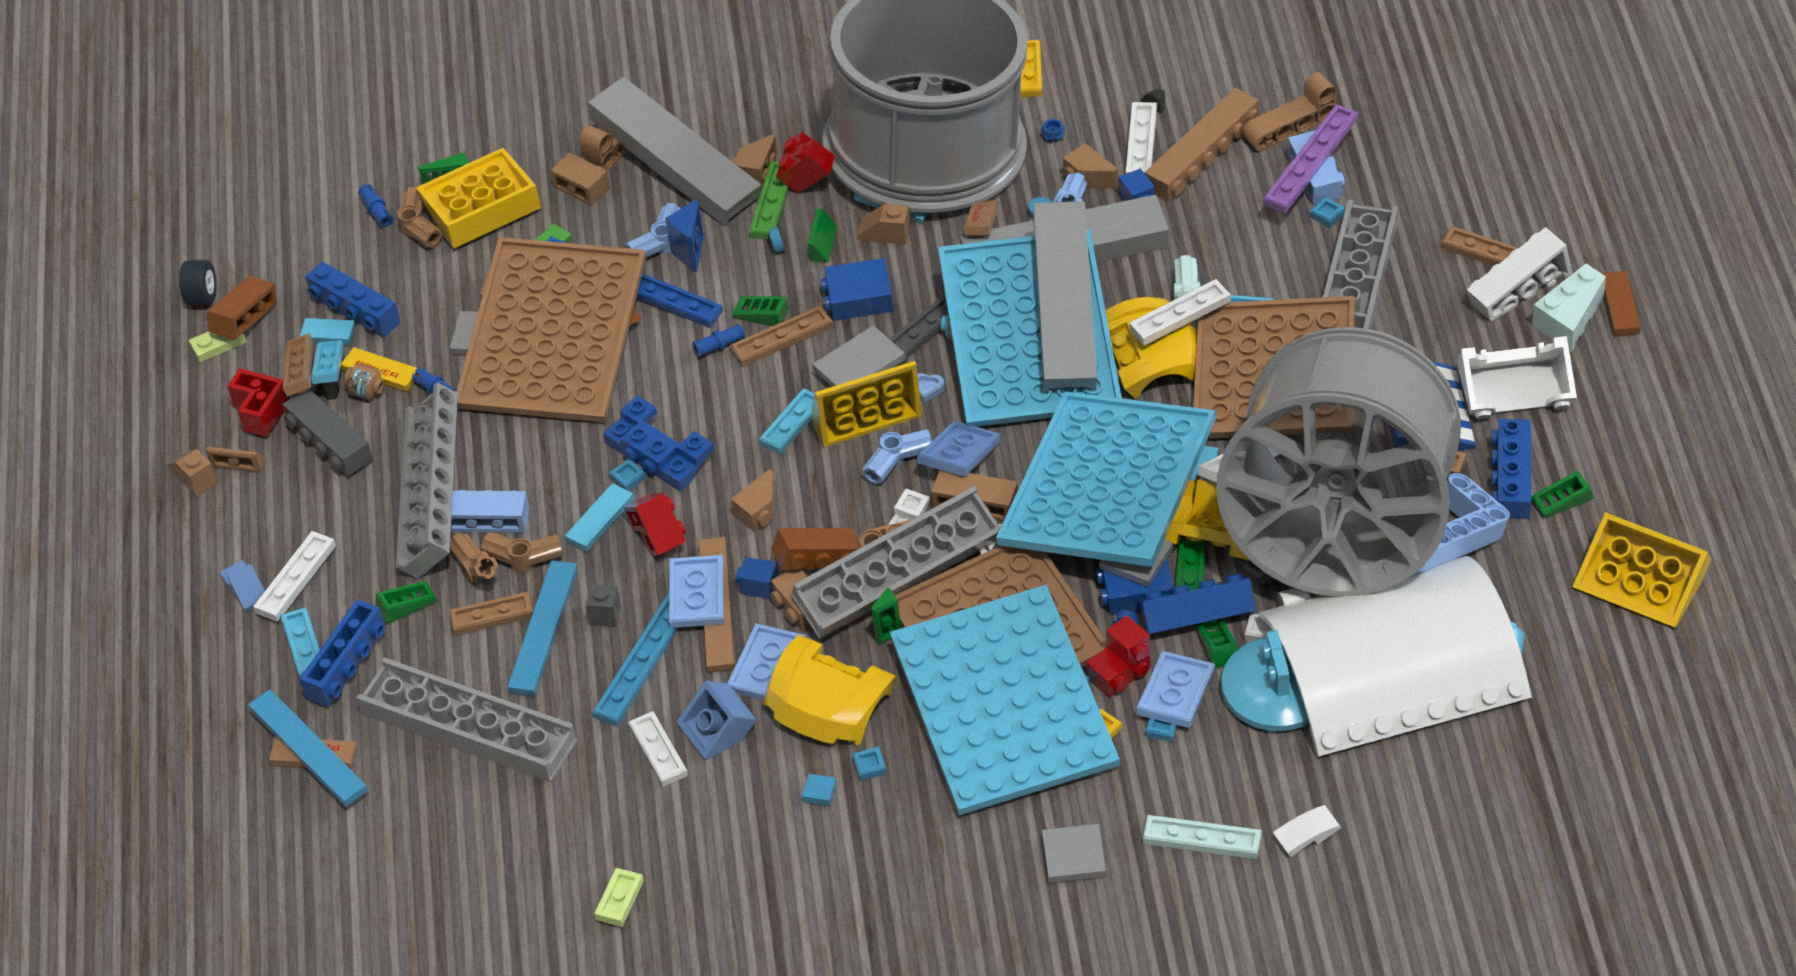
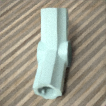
(1185, 275)

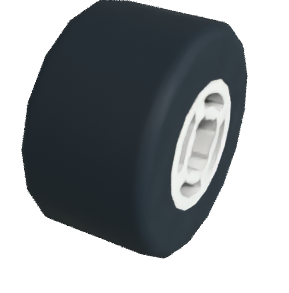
(197, 282)

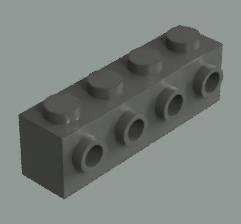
(327, 432)

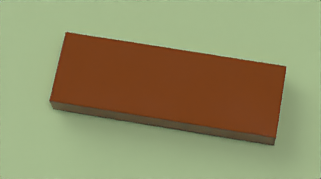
(1621, 304)

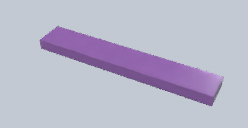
(1310, 158)

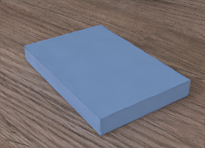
(959, 448)

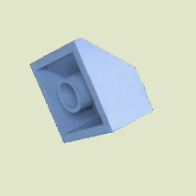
(715, 719)

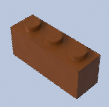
(241, 307)
(812, 547)

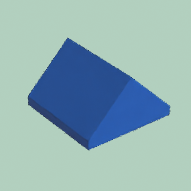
(686, 234)

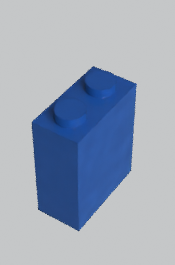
(857, 289)
(1125, 594)

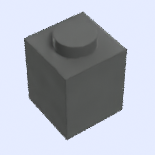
(603, 605)

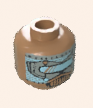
(364, 381)

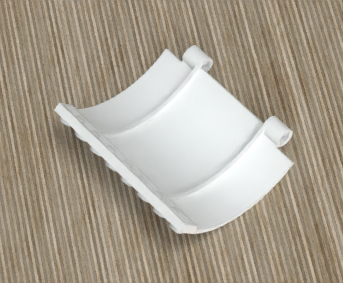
(1400, 655)

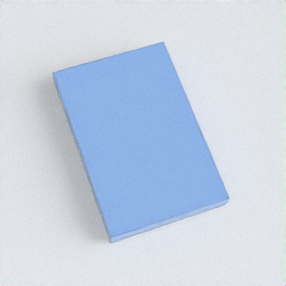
(696, 591)
(759, 660)
(1175, 689)

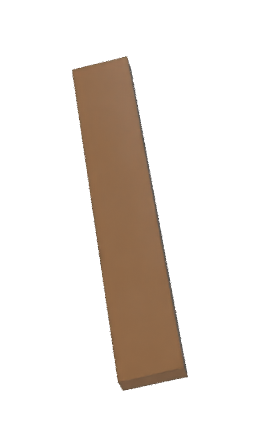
(719, 637)

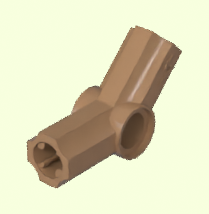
(412, 221)
(520, 552)
(473, 562)

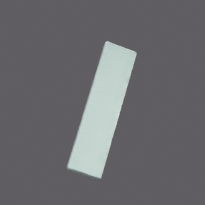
(1202, 837)

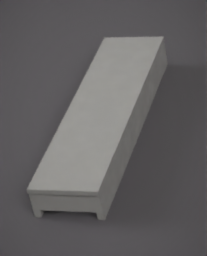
(673, 150)
(1115, 229)
(1362, 258)
(1064, 295)
(427, 482)
(895, 561)
(468, 723)

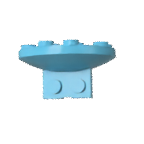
(1263, 687)

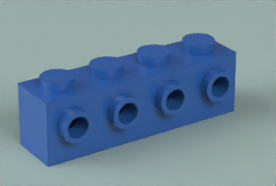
(352, 299)
(1513, 466)
(1197, 604)
(342, 653)

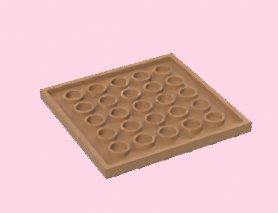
(1239, 342)
(996, 576)

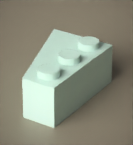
(1570, 305)

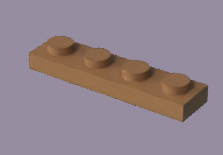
(298, 365)

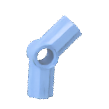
(1072, 189)
(657, 239)
(892, 452)

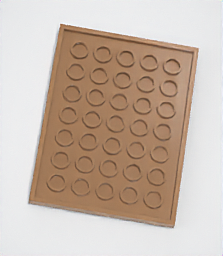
(551, 329)

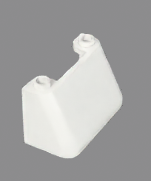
(1517, 378)

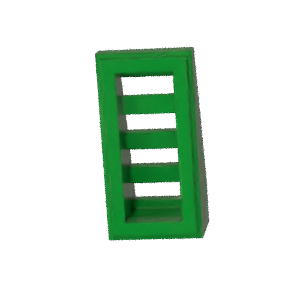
(443, 165)
(774, 313)
(1574, 499)
(393, 611)
(1217, 643)

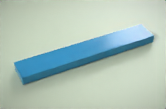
(542, 628)
(636, 667)
(308, 747)

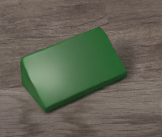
(821, 237)
(885, 616)

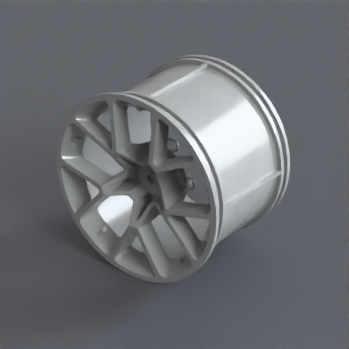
(923, 143)
(1329, 521)

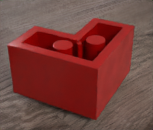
(803, 162)
(258, 400)
(656, 521)
(1123, 658)

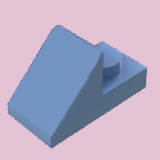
(243, 584)

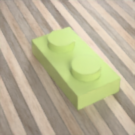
(209, 345)
(619, 897)

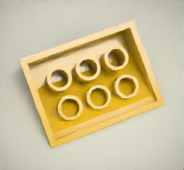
(479, 197)
(867, 404)
(1642, 570)

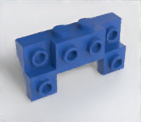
(654, 450)

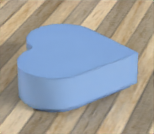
(930, 386)

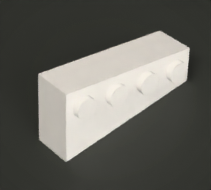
(1520, 275)

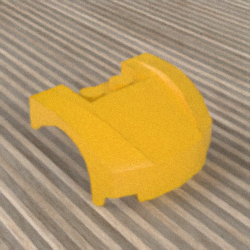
(1143, 363)
(1200, 517)
(823, 695)

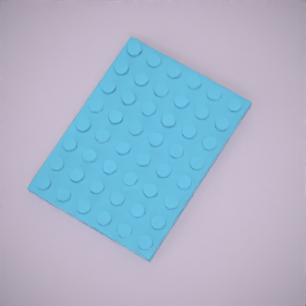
(997, 331)
(1107, 478)
(1004, 699)

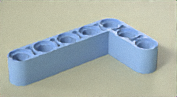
(1479, 524)

